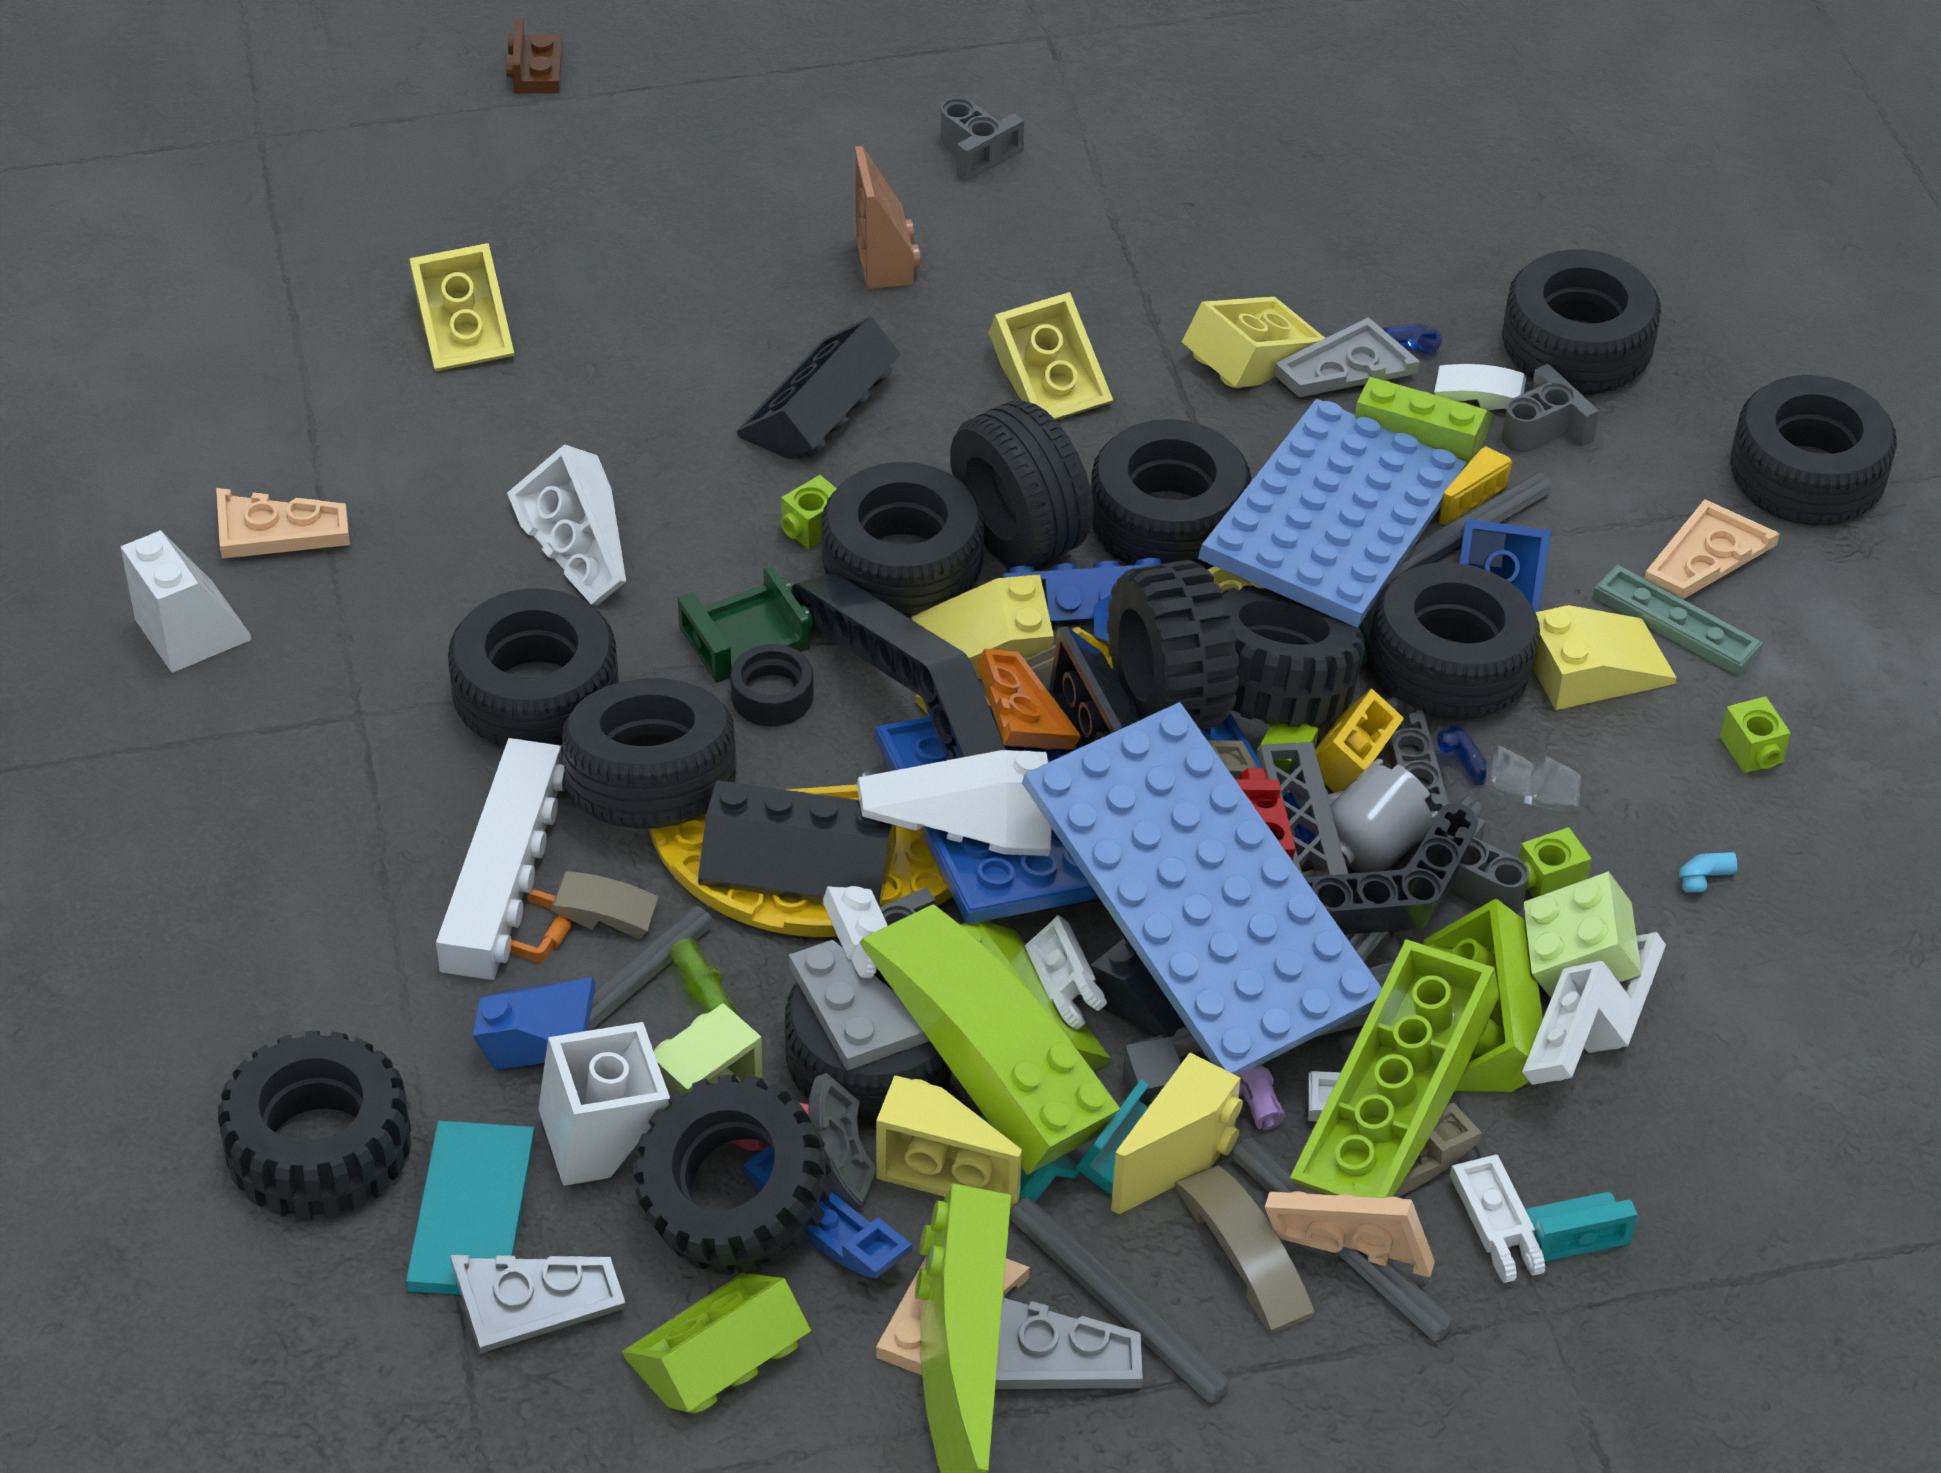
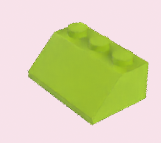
(1426, 417)
(719, 1341)

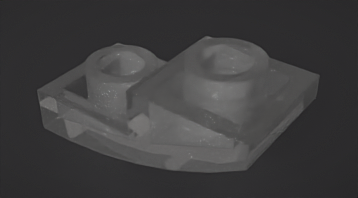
(1539, 784)

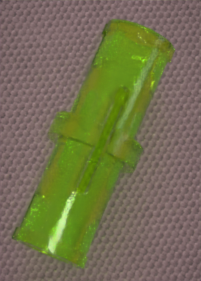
(701, 979)

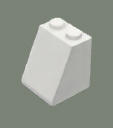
(178, 603)
(599, 1098)

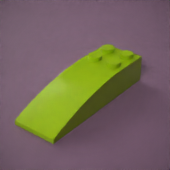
(993, 1036)
(1399, 1074)
(962, 1322)

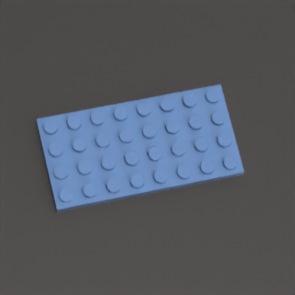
(1333, 512)
(1203, 890)

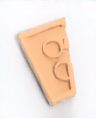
(270, 526)
(1708, 548)
(1367, 1224)

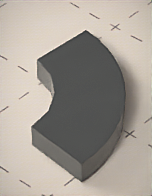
(835, 1118)

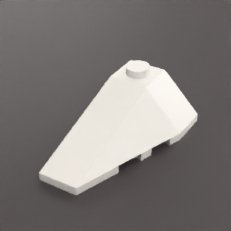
(574, 519)
(966, 798)

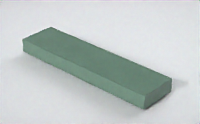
(1678, 620)

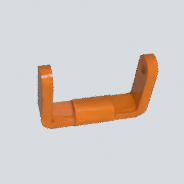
(552, 937)

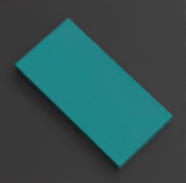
(469, 1200)

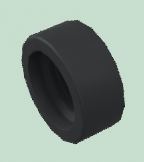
(772, 709)

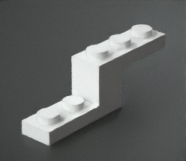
(1590, 1013)

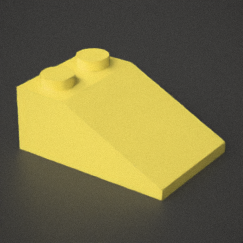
(461, 307)
(1247, 338)
(1050, 357)
(995, 616)
(1596, 656)
(1178, 1133)
(935, 1140)

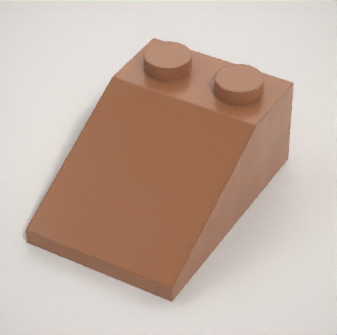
(881, 229)

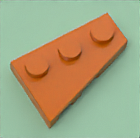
(1022, 704)

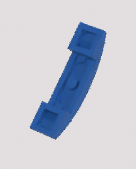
(842, 1231)

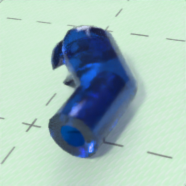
(1416, 336)
(1469, 755)

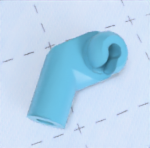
(1704, 865)

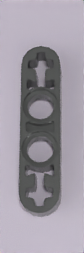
(1421, 764)

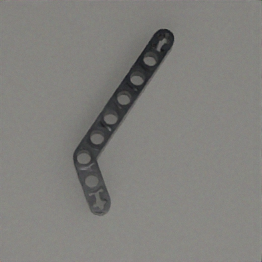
(909, 656)
(1397, 890)

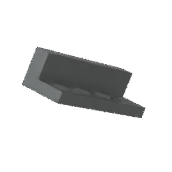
(1311, 796)

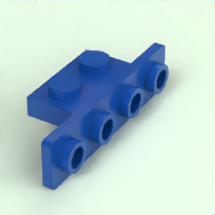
(1074, 591)

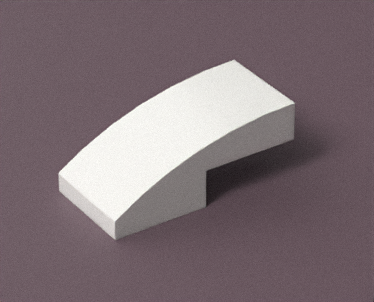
(1487, 383)

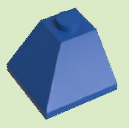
(1509, 552)
(516, 1022)

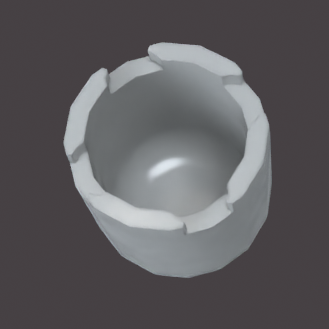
(1381, 817)

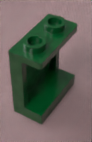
(744, 621)

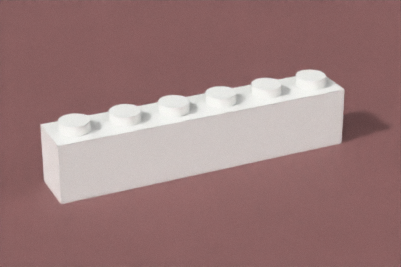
(501, 860)

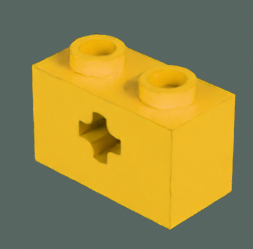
(1356, 740)

